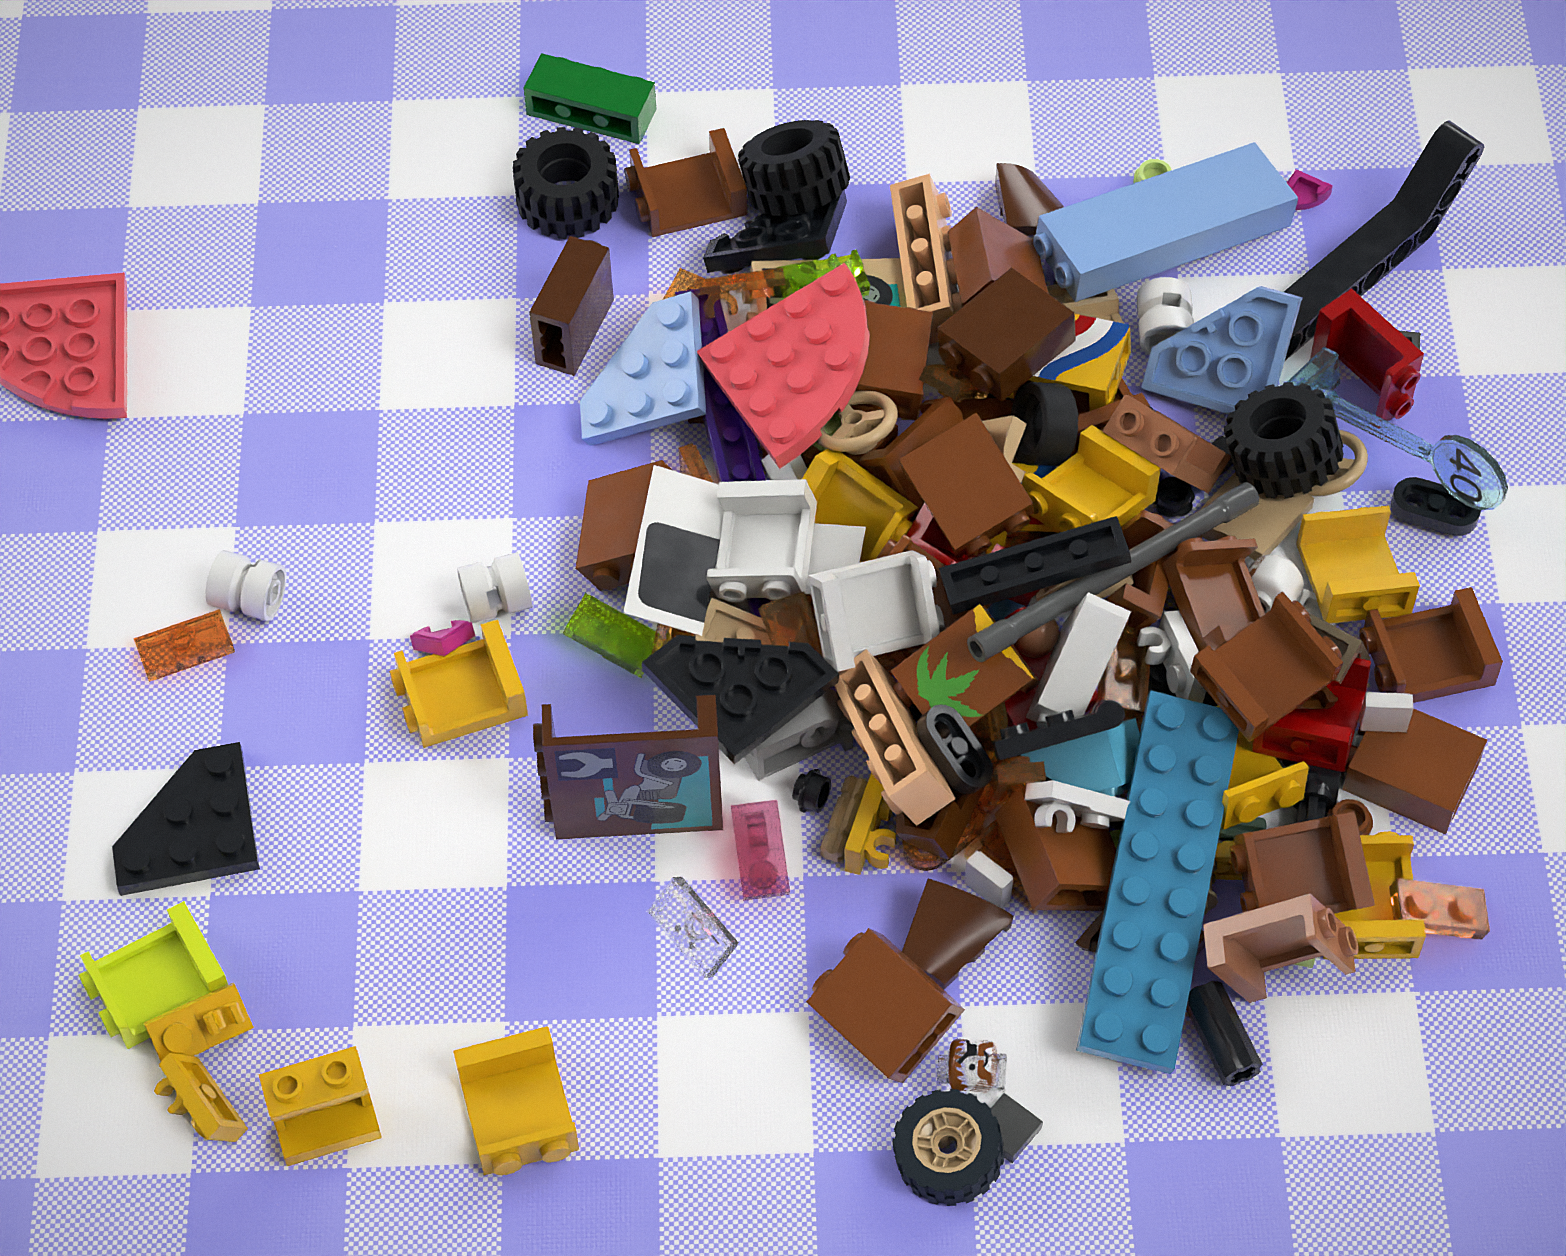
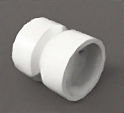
(1163, 310)
(238, 583)
(511, 587)

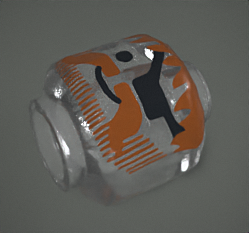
(973, 1068)

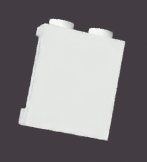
(763, 539)
(875, 607)

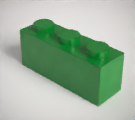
(590, 98)

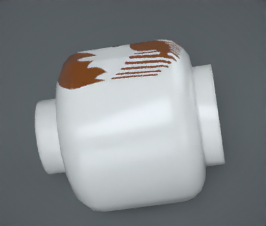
(1273, 575)

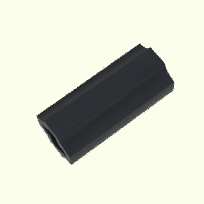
(1222, 1033)

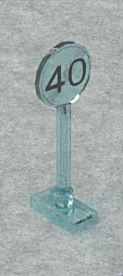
(1457, 461)

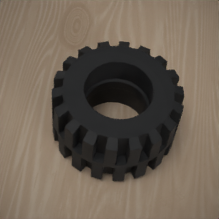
(560, 158)
(794, 167)
(1284, 439)

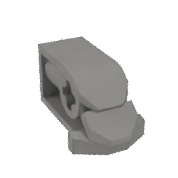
(805, 735)

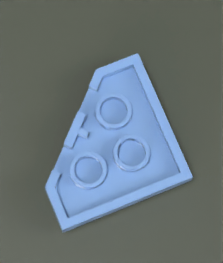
(1226, 352)
(651, 376)

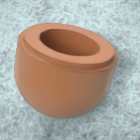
(1040, 641)

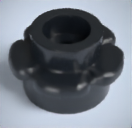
(1174, 489)
(811, 791)

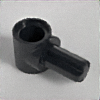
(1319, 794)

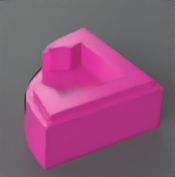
(1309, 190)
(444, 640)

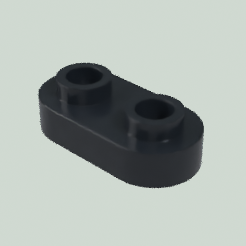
(1434, 508)
(954, 749)

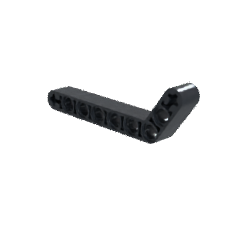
(1390, 233)

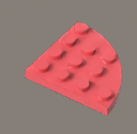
(66, 344)
(794, 363)

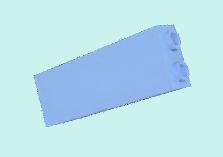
(1164, 221)

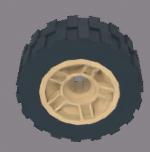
(933, 1125)

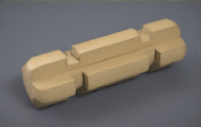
(842, 819)

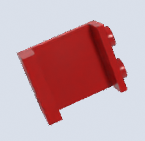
(1320, 735)

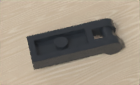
(1059, 729)

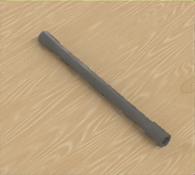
(1007, 631)

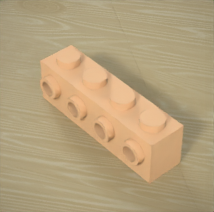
(925, 249)
(891, 740)

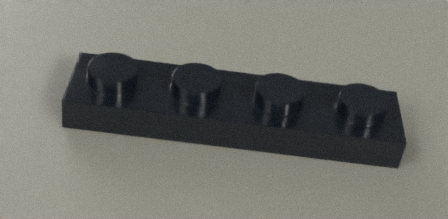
(1035, 565)

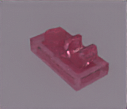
(760, 850)

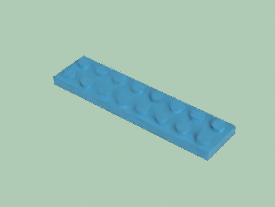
(1159, 884)

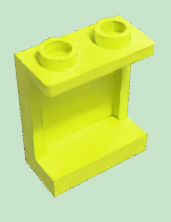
(152, 976)

